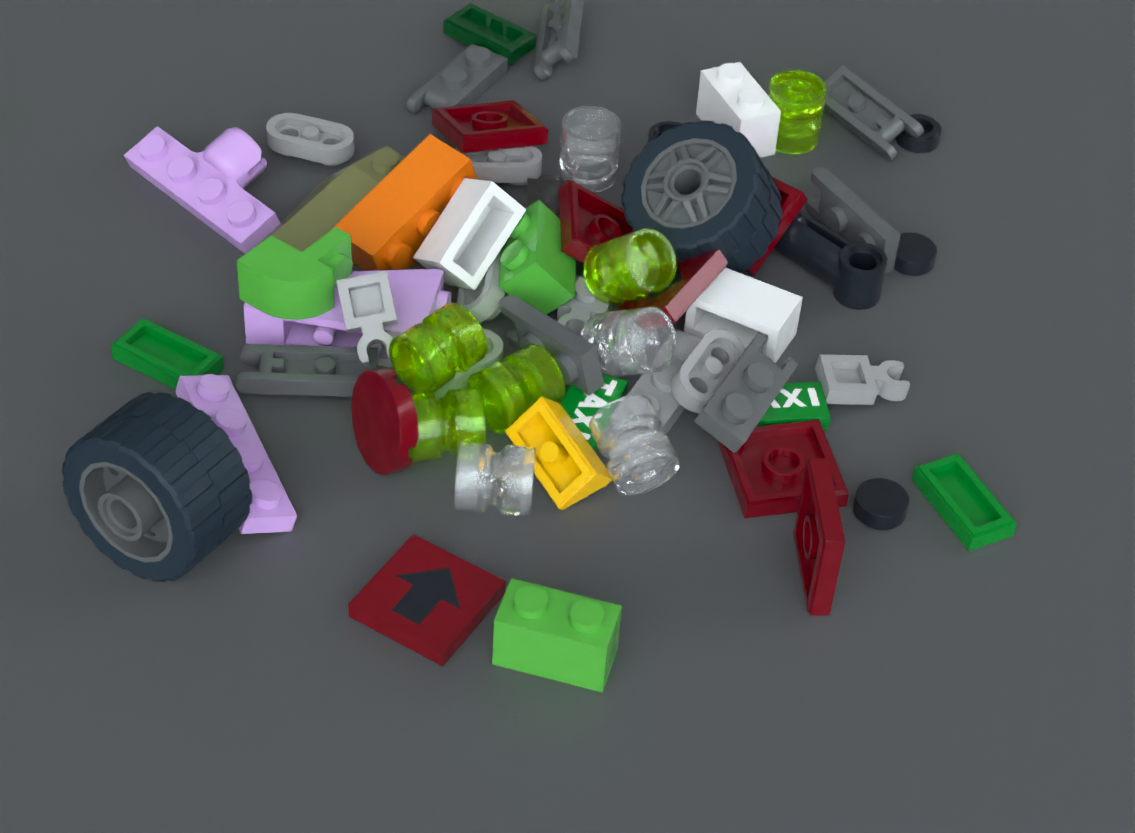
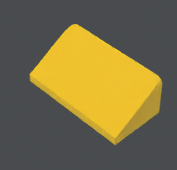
(562, 455)

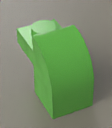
(292, 281)

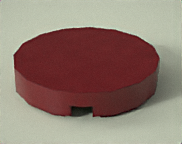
(384, 421)

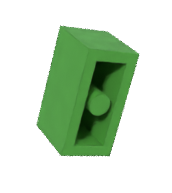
(534, 261)
(556, 634)

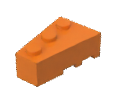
(404, 206)

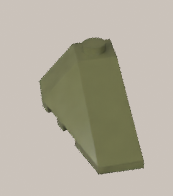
(335, 198)

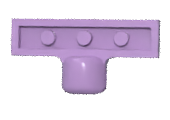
(210, 182)
(217, 397)

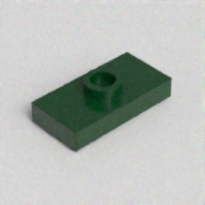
(490, 31)

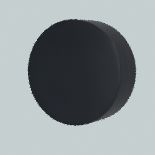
(926, 141)
(915, 254)
(881, 503)

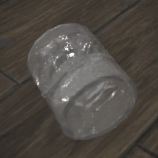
(590, 147)
(632, 340)
(634, 441)
(494, 478)

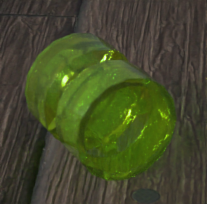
(801, 102)
(630, 266)
(437, 348)
(516, 384)
(447, 422)

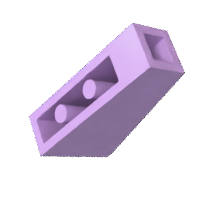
(414, 295)

